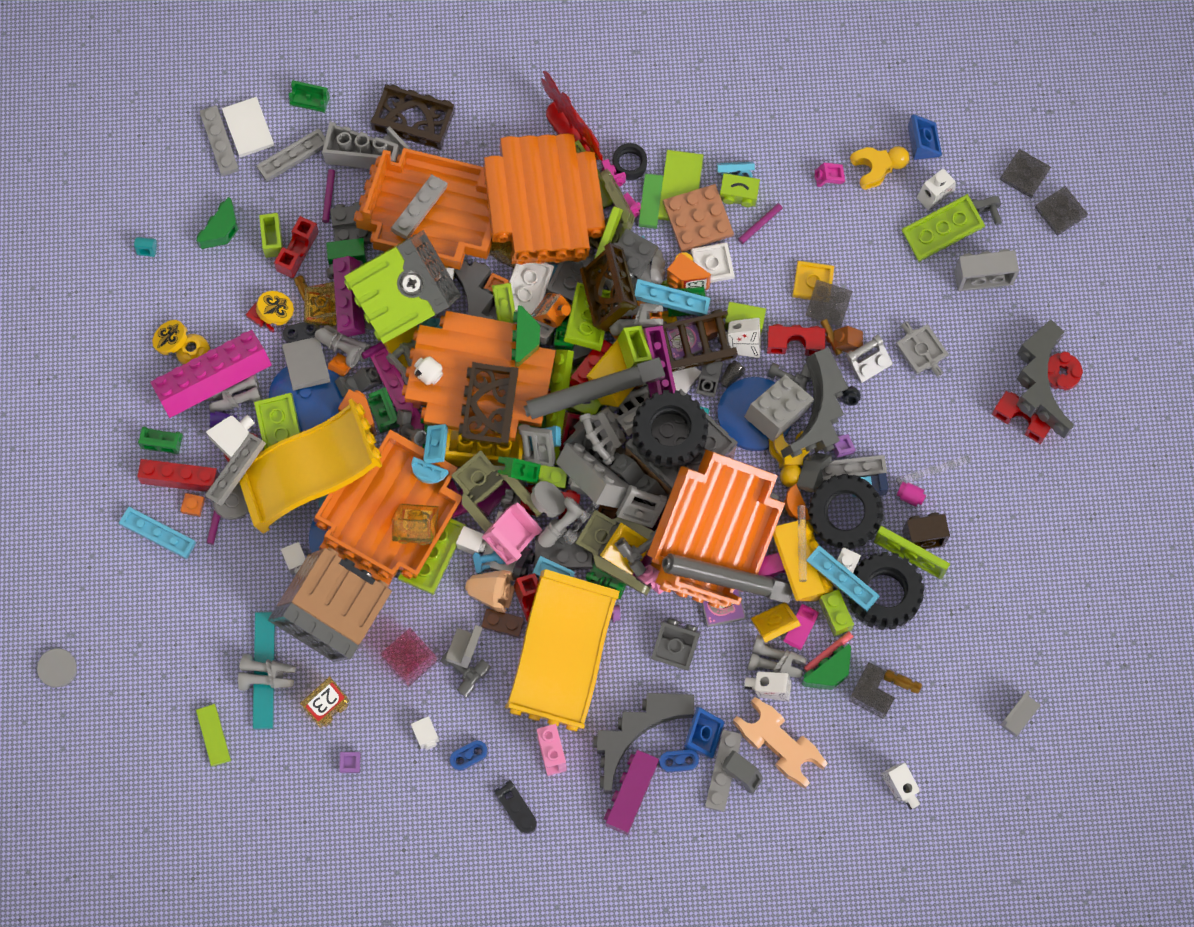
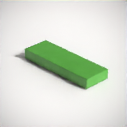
(650, 201)

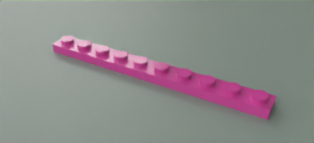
(394, 384)

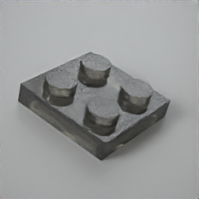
(1025, 173)
(1061, 210)
(828, 303)

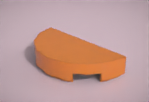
(794, 499)

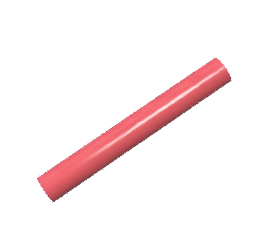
(828, 652)

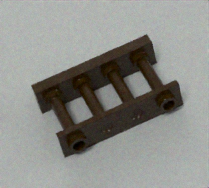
(708, 355)

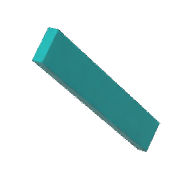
(263, 694)

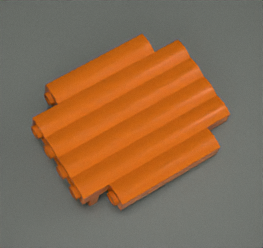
(544, 198)
(454, 224)
(455, 347)
(363, 512)
(717, 518)

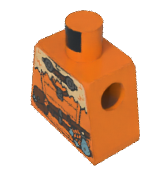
(552, 310)

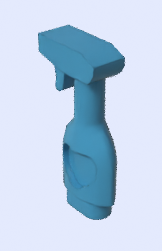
(479, 560)

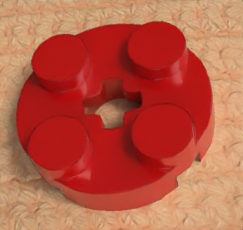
(1073, 368)

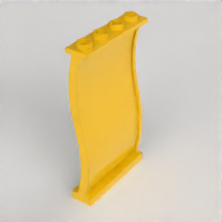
(309, 466)
(562, 650)

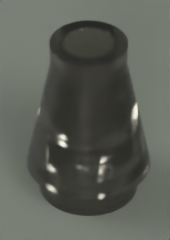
(732, 373)

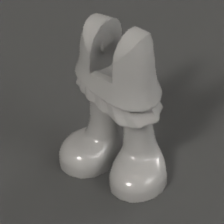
(642, 318)
(334, 340)
(229, 401)
(556, 527)
(785, 659)
(274, 669)

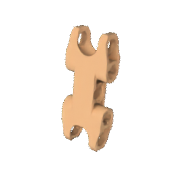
(791, 752)

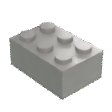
(986, 270)
(779, 407)

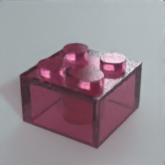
(409, 657)

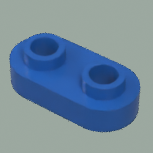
(468, 755)
(678, 759)

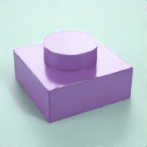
(844, 446)
(350, 762)

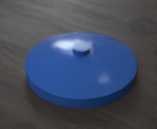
(312, 403)
(733, 408)

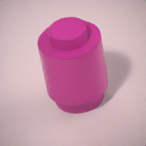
(911, 494)

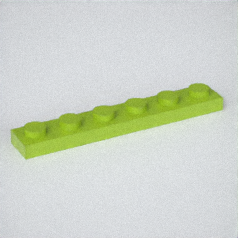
(560, 380)

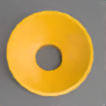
(202, 347)

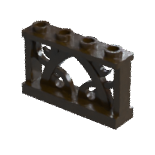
(413, 99)
(622, 294)
(506, 384)

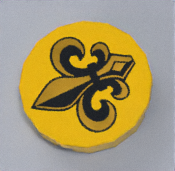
(274, 307)
(169, 337)

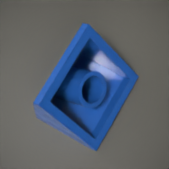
(923, 138)
(704, 733)

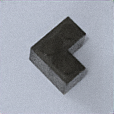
(868, 695)

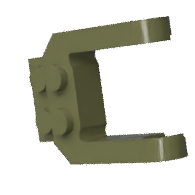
(627, 217)
(479, 480)
(595, 538)

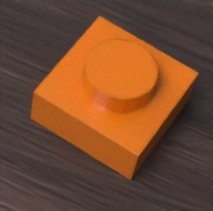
(494, 280)
(339, 365)
(192, 505)

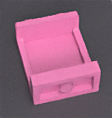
(511, 533)
(551, 750)

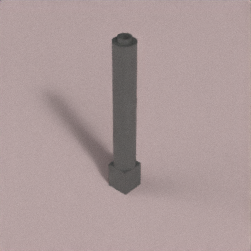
(641, 374)
(690, 568)

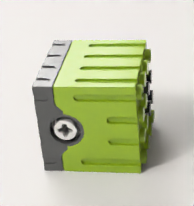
(402, 287)

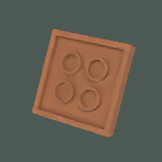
(698, 218)

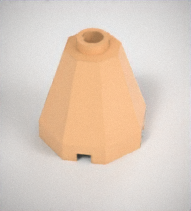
(492, 589)

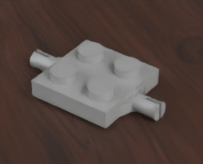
(921, 349)

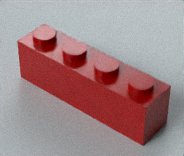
(176, 475)

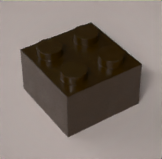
(927, 531)

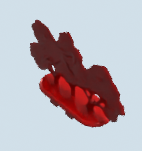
(566, 119)

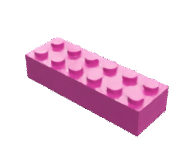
(211, 373)

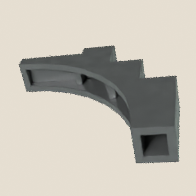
(473, 281)
(1034, 377)
(827, 387)
(632, 474)
(658, 708)

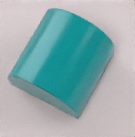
(145, 246)

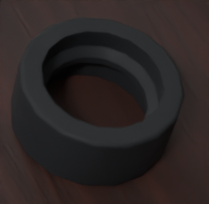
(634, 149)

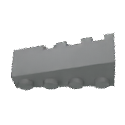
(354, 149)
(592, 476)

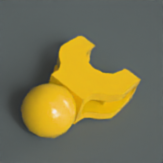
(880, 163)
(790, 466)

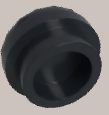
(851, 396)

